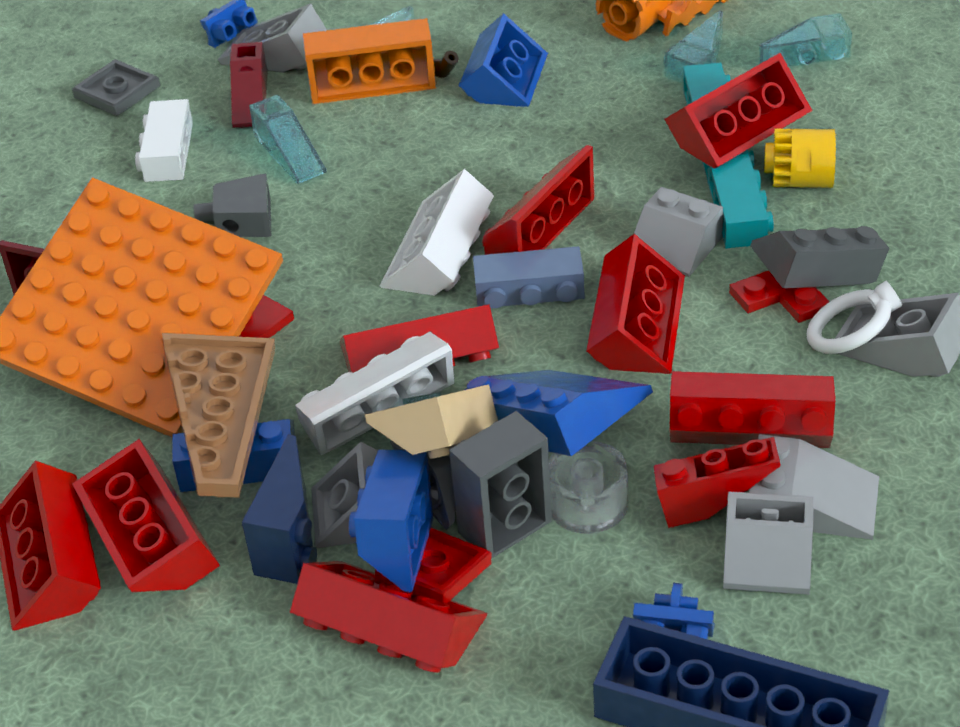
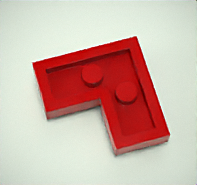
(764, 290)

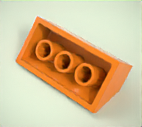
(369, 60)

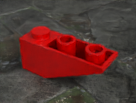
(700, 484)

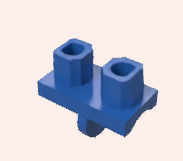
(228, 21)
(676, 613)

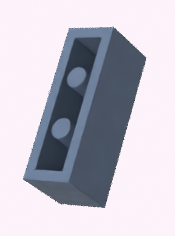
(529, 277)

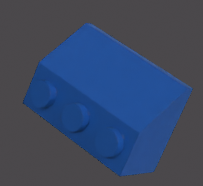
(503, 65)
(265, 447)
(394, 515)

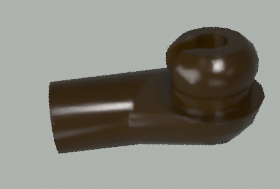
(444, 66)

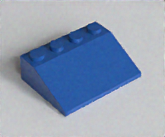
(563, 404)

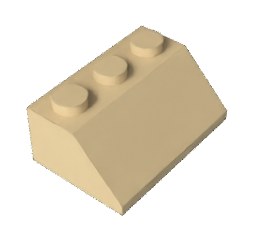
(437, 422)

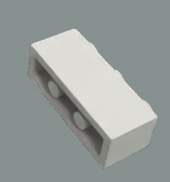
(165, 140)

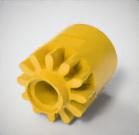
(802, 158)

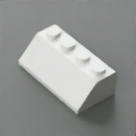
(440, 237)
(338, 412)

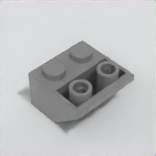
(768, 543)

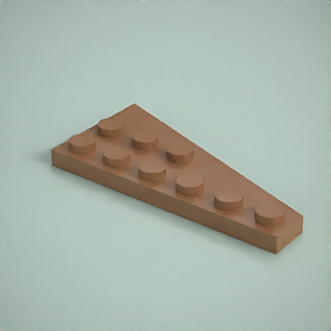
(219, 402)

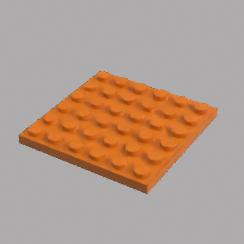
(111, 288)

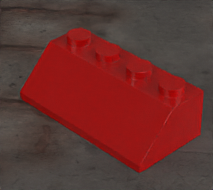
(739, 113)
(546, 207)
(636, 310)
(466, 331)
(743, 405)
(144, 522)
(45, 548)
(383, 614)

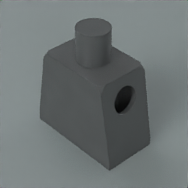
(239, 207)

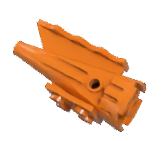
(633, 17)

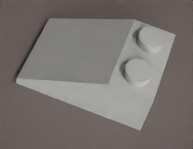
(281, 38)
(917, 339)
(841, 491)

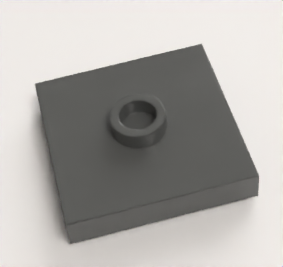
(116, 87)

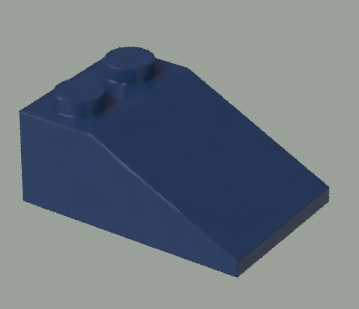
(279, 520)

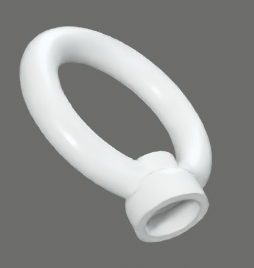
(882, 299)

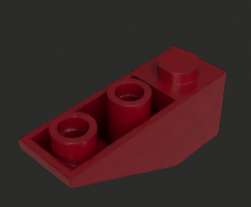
(248, 80)

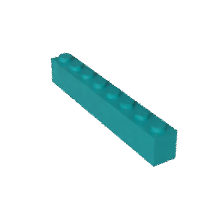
(734, 183)

